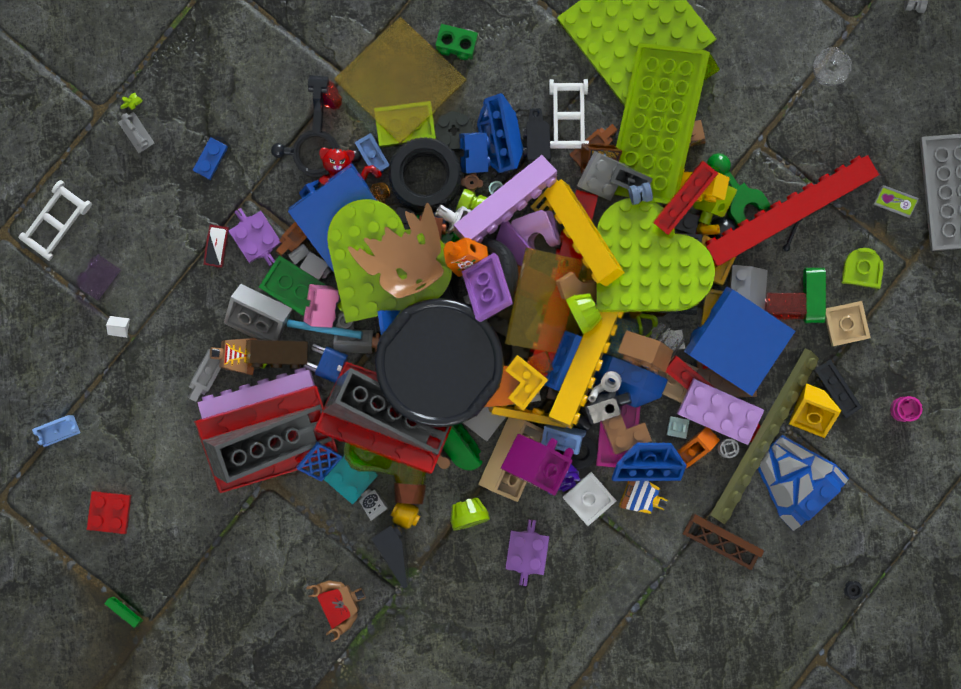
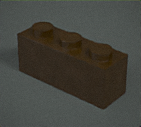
(276, 353)

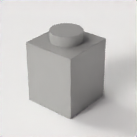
(316, 267)

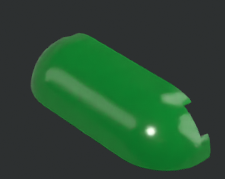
(462, 448)

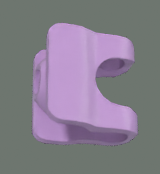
(535, 223)

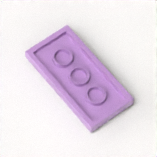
(720, 411)

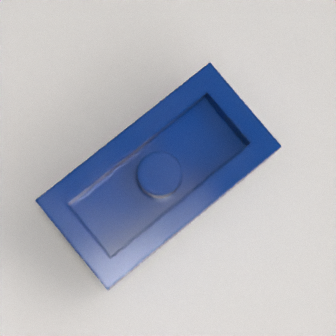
(210, 158)

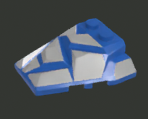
(799, 481)

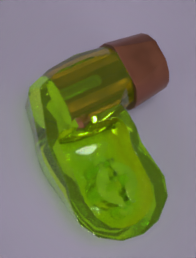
(409, 482)

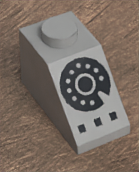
(373, 503)

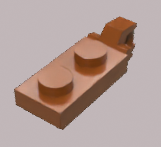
(598, 137)
(291, 239)

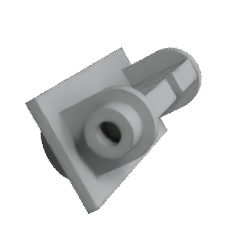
(135, 132)

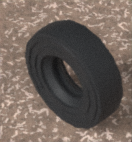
(591, 456)

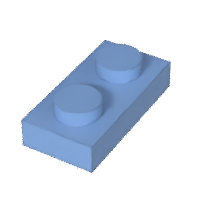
(372, 153)

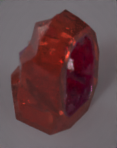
(332, 99)

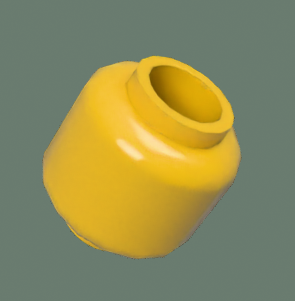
(405, 515)

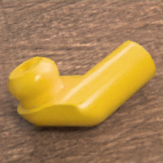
(707, 229)

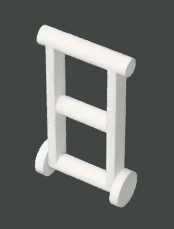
(553, 88)
(82, 208)

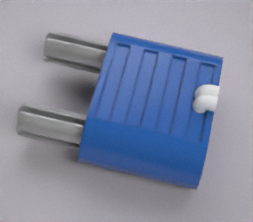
(330, 363)

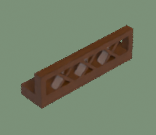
(726, 535)

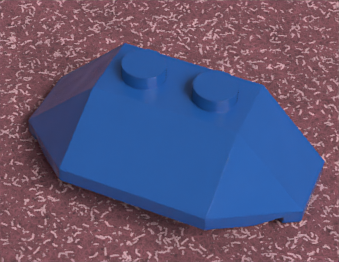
(502, 128)
(640, 383)
(650, 463)

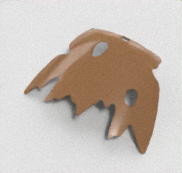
(404, 253)

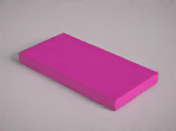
(605, 455)

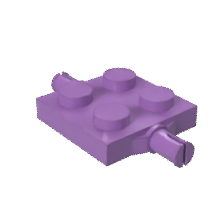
(255, 237)
(527, 552)

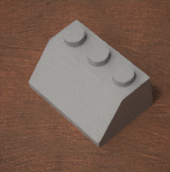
(749, 282)
(256, 314)

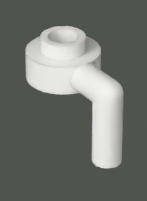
(606, 385)

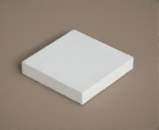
(589, 499)

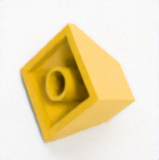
(814, 411)

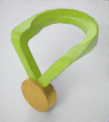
(637, 315)

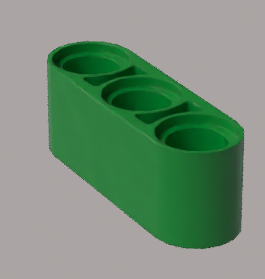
(815, 288)

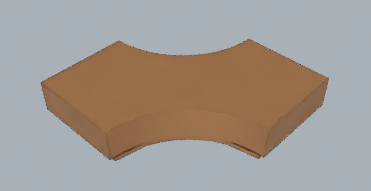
(570, 285)

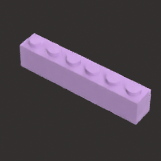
(506, 200)
(249, 395)

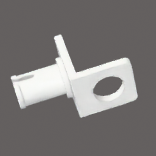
(450, 216)

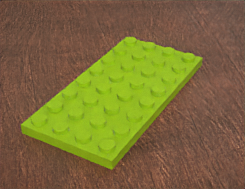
(661, 115)

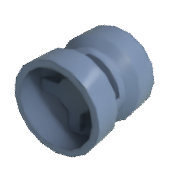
(640, 193)

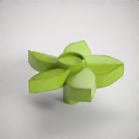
(131, 101)

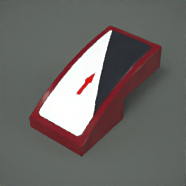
(216, 245)

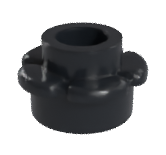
(848, 590)

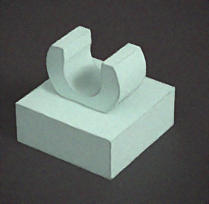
(678, 427)

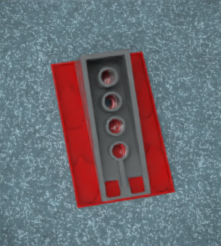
(365, 419)
(263, 438)

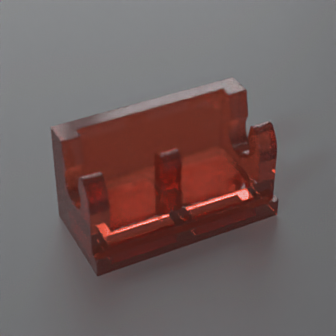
(786, 305)

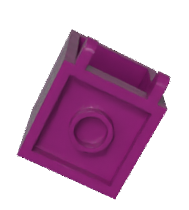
(538, 463)

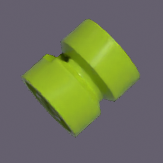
(469, 200)

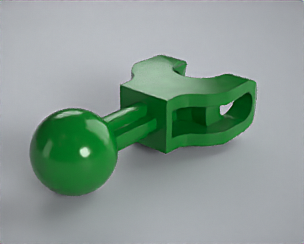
(743, 196)

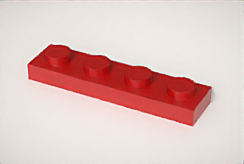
(685, 197)

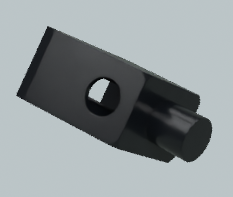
(606, 405)

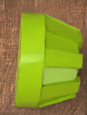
(584, 311)
(468, 514)

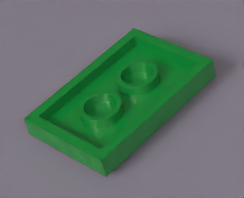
(289, 284)

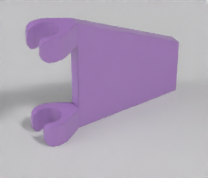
(512, 239)

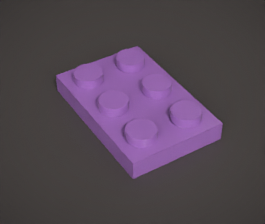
(487, 287)

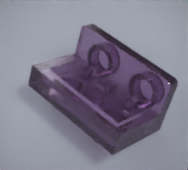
(97, 276)

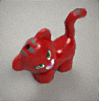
(337, 159)

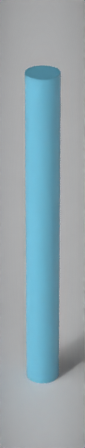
(334, 330)

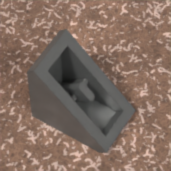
(626, 177)

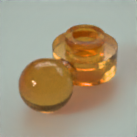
(375, 190)

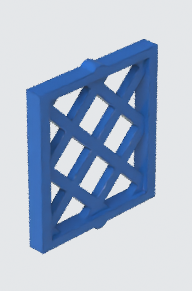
(328, 468)

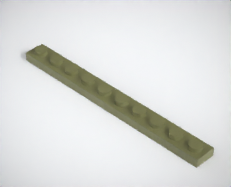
(765, 436)

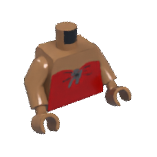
(338, 605)

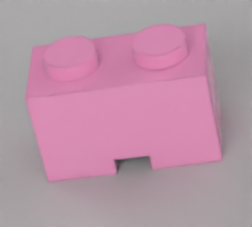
(322, 306)

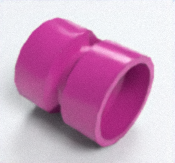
(906, 409)

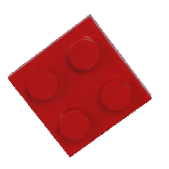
(109, 512)

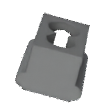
(299, 253)

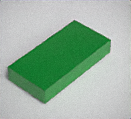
(123, 611)

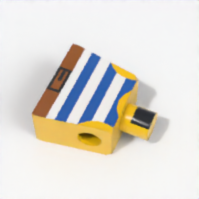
(642, 497)

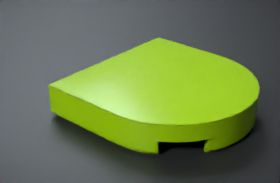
(863, 268)

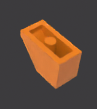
(698, 446)

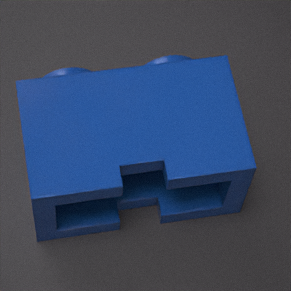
(475, 152)

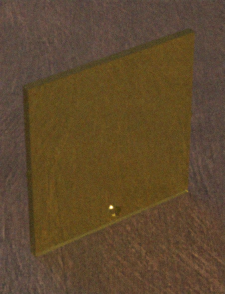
(400, 80)
(538, 310)

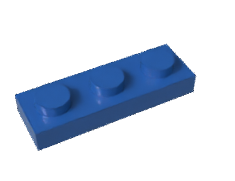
(563, 360)

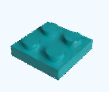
(349, 481)

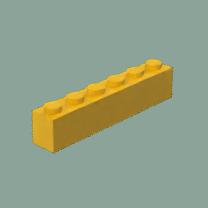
(583, 233)

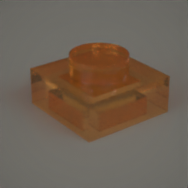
(541, 362)

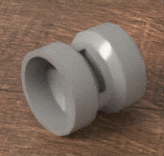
(918, 5)
(728, 448)

